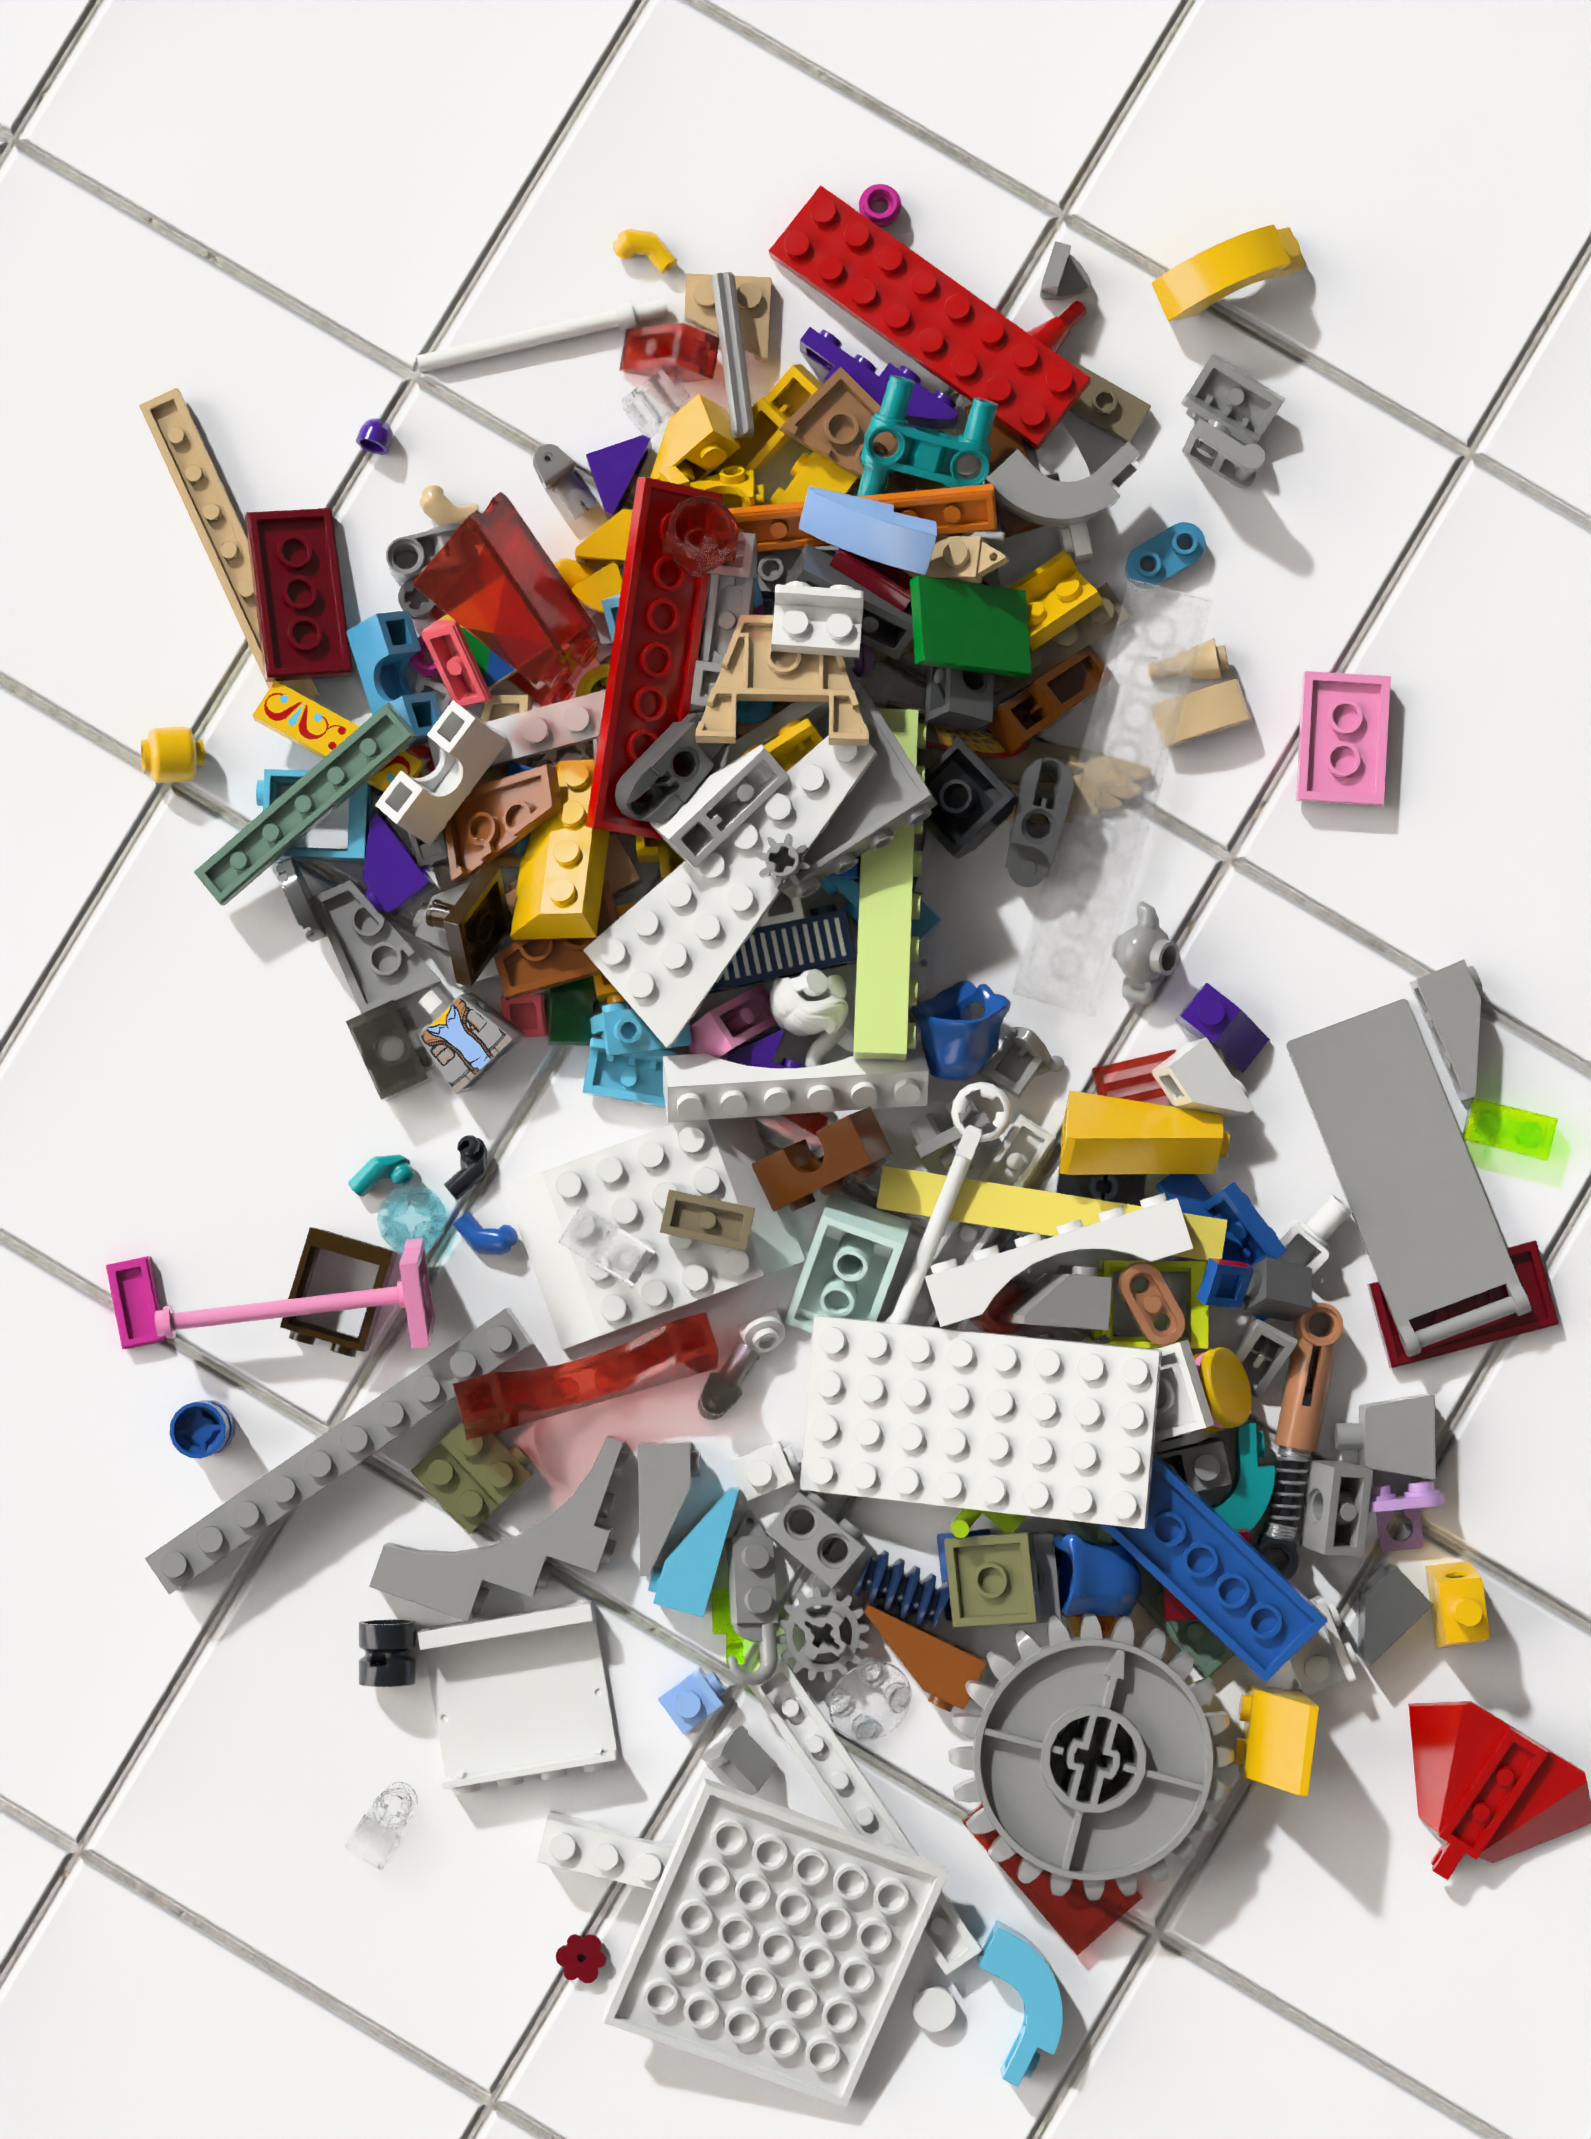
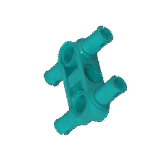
(923, 450)

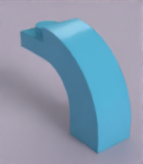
(1024, 1967)

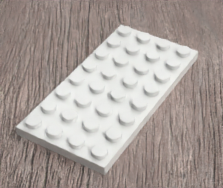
(981, 1421)

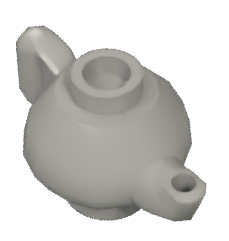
(1144, 956)

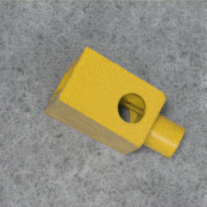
(1458, 1604)

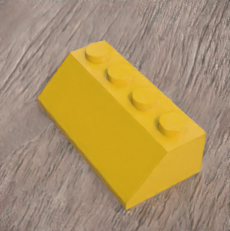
(563, 866)

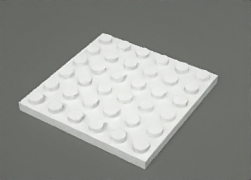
(774, 1943)

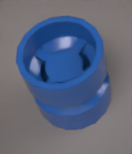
(202, 1428)

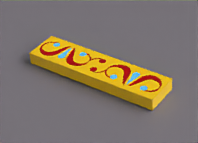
(321, 730)

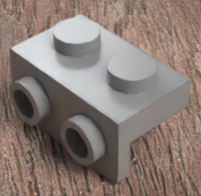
(1232, 400)

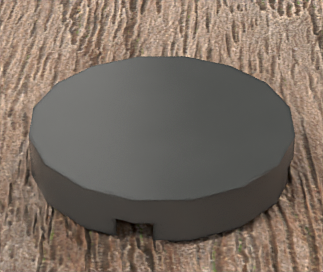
(300, 899)

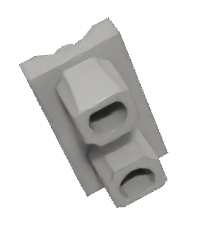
(930, 1139)

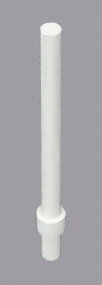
(624, 315)

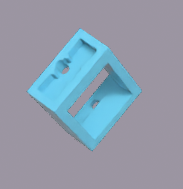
(358, 826)

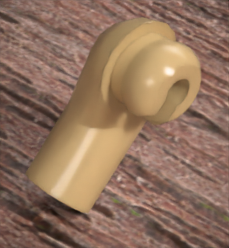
(441, 509)

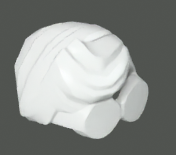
(809, 1003)

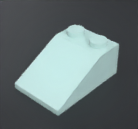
(848, 1263)

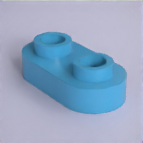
(1166, 554)

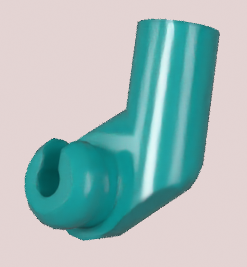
(379, 1168)

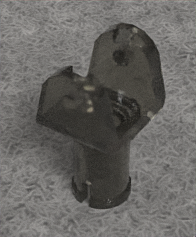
(724, 1387)

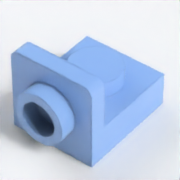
(693, 1699)

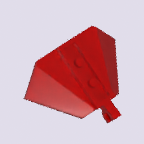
(1489, 1785)

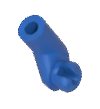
(486, 1240)

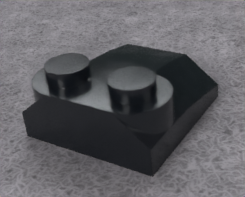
(968, 798)

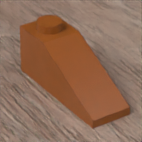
(933, 1661)

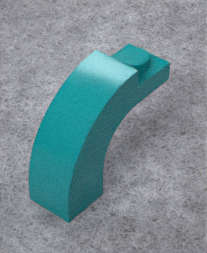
(1252, 1481)

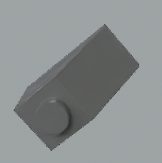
(1387, 1610)

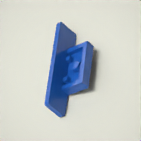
(1247, 1234)

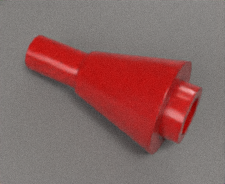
(1055, 331)

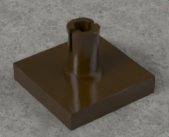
(474, 924)

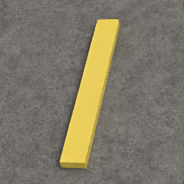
(1024, 1208)

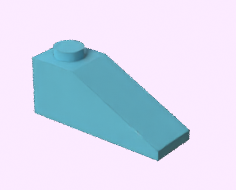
(691, 1567)

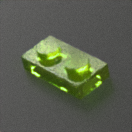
(1509, 1129)

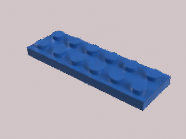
(1219, 1575)

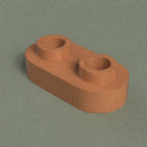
(1151, 1302)

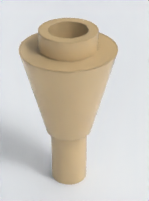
(1211, 661)

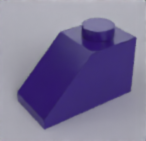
(392, 869)
(1224, 1025)

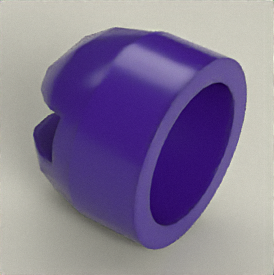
(375, 437)

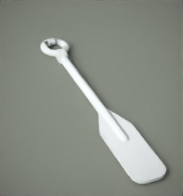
(964, 1155)

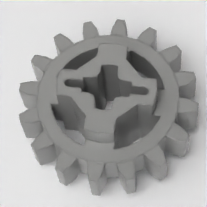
(810, 1649)

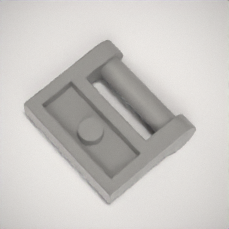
(1215, 449)

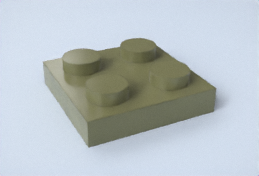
(992, 1579)

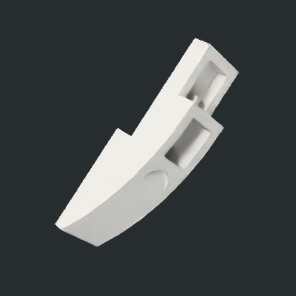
(1063, 461)

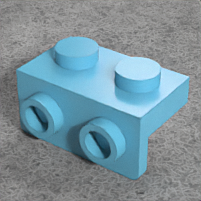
(628, 1033)
(625, 1076)

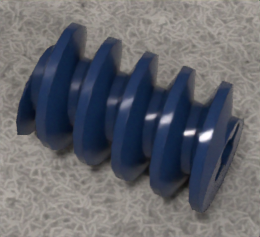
(903, 1589)

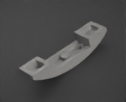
(728, 598)

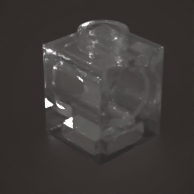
(655, 403)

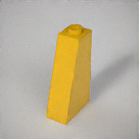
(1138, 1138)

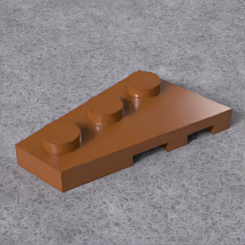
(498, 817)
(547, 963)

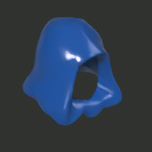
(950, 1038)
(1095, 1578)

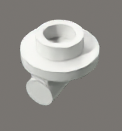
(763, 1331)

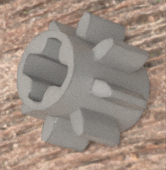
(777, 850)

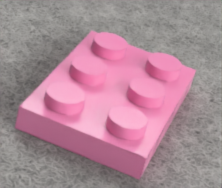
(1343, 738)

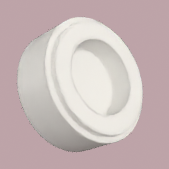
(934, 2008)

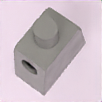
(1393, 1436)

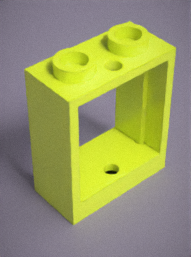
(1196, 1310)

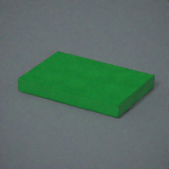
(970, 626)

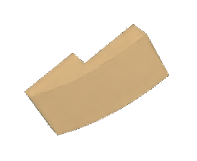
(1212, 711)

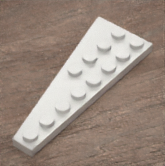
(695, 920)

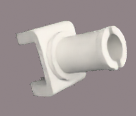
(1318, 1229)

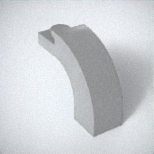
(1057, 503)

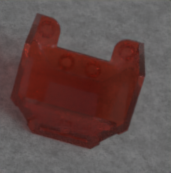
(513, 601)

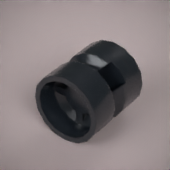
(390, 1637)

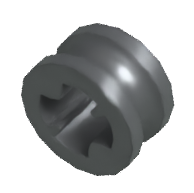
(426, 608)

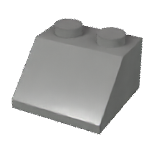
(1064, 1299)

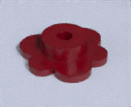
(585, 1969)

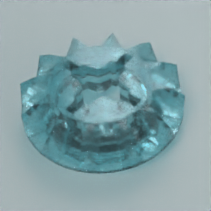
(425, 1204)

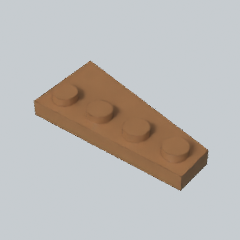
(835, 427)

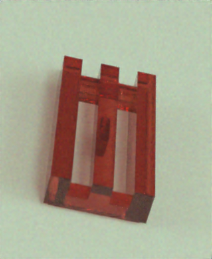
(1102, 1088)

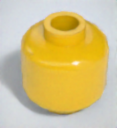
(172, 754)

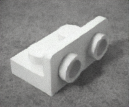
(817, 619)
(1324, 1658)

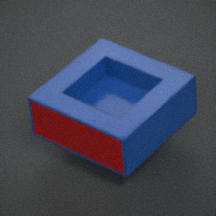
(1224, 1283)

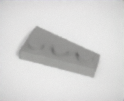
(370, 950)

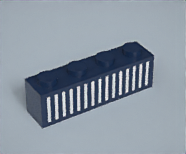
(791, 949)

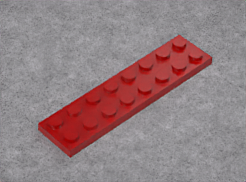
(929, 316)
(650, 654)

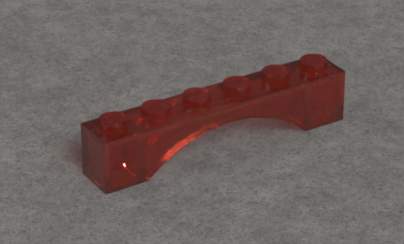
(520, 1397)

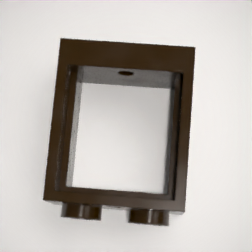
(308, 1332)

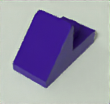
(763, 1053)

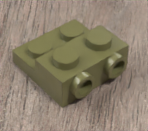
(473, 1475)

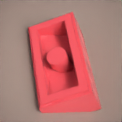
(456, 663)

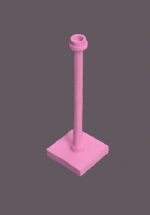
(410, 1293)

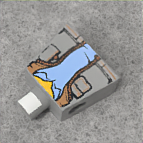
(465, 1037)

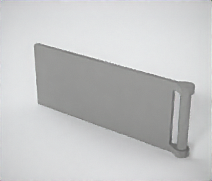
(1405, 1171)

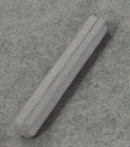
(733, 355)

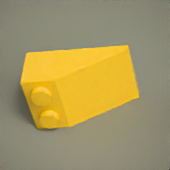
(1277, 1738)

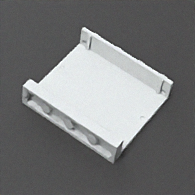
(519, 1696)

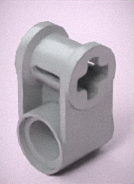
(423, 544)

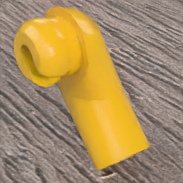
(644, 243)

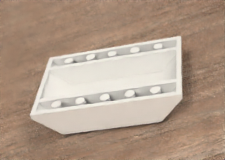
(631, 1190)

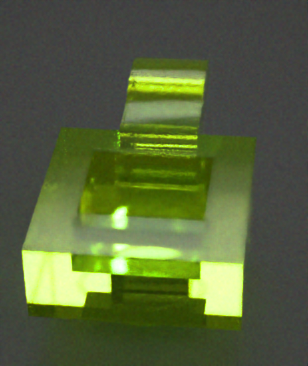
(722, 1625)

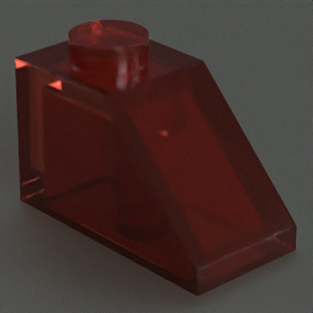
(670, 347)

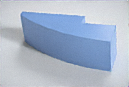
(869, 529)

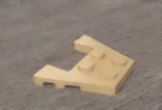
(758, 674)

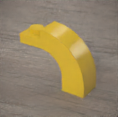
(1227, 268)

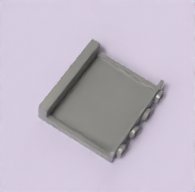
(879, 804)

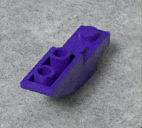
(924, 408)

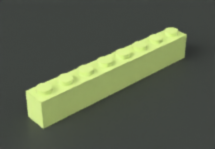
(885, 925)

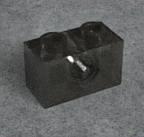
(371, 1032)

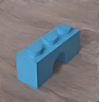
(381, 655)

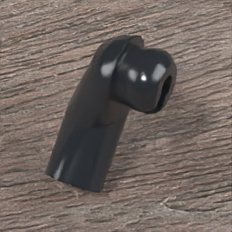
(472, 1166)

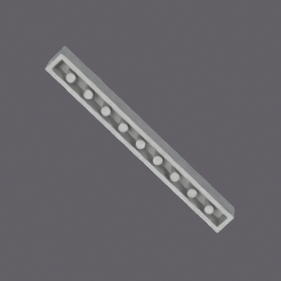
(337, 1451)

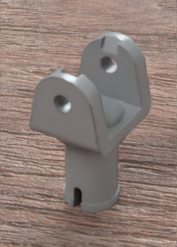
(560, 476)

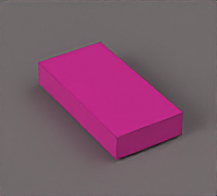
(135, 1301)

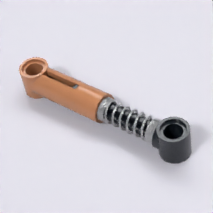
(1299, 1430)

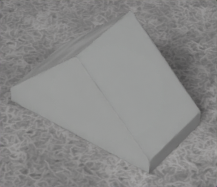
(1263, 1353)

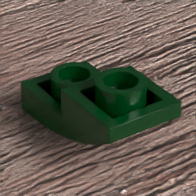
(569, 1013)

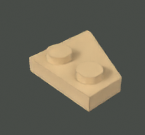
(753, 304)

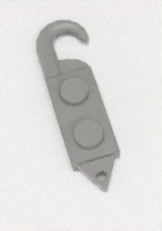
(753, 1596)

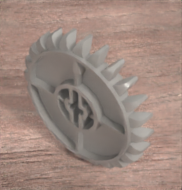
(1095, 1829)

